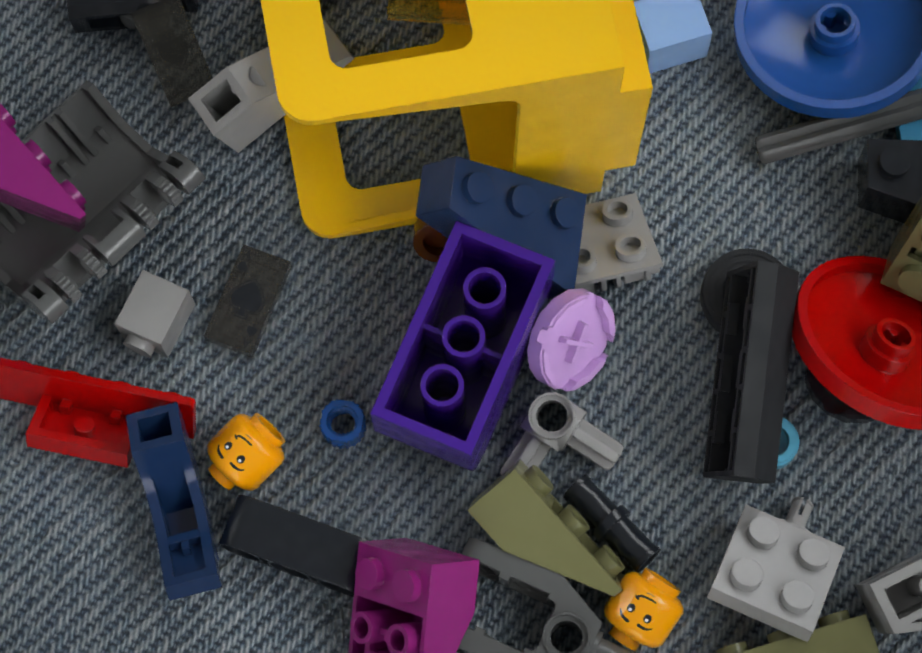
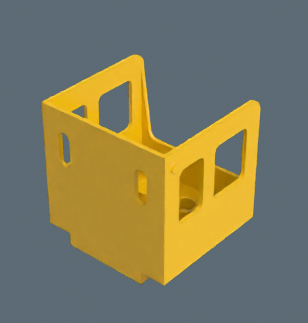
(536, 83)

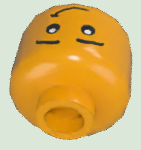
(245, 452)
(643, 610)

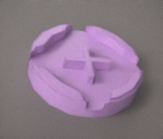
(570, 339)

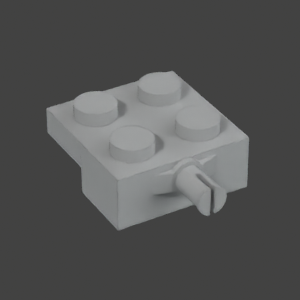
(777, 570)

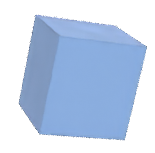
(673, 32)

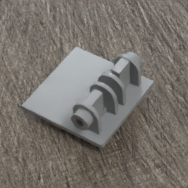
(616, 244)

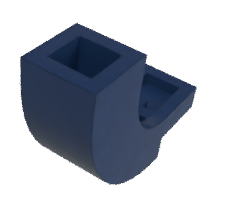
(175, 500)

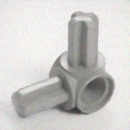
(576, 434)

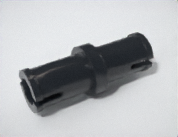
(611, 523)

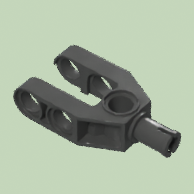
(539, 585)

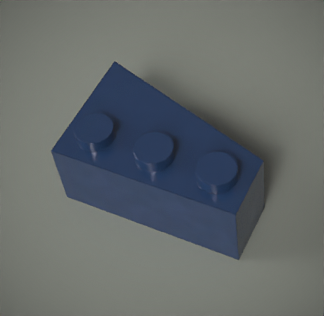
(506, 206)

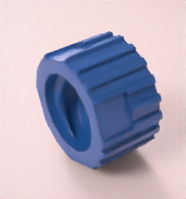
(338, 408)

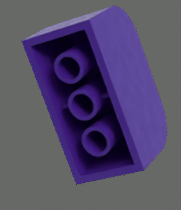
(464, 347)

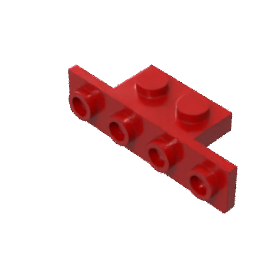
(82, 412)

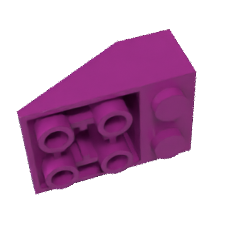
(28, 181)
(411, 597)

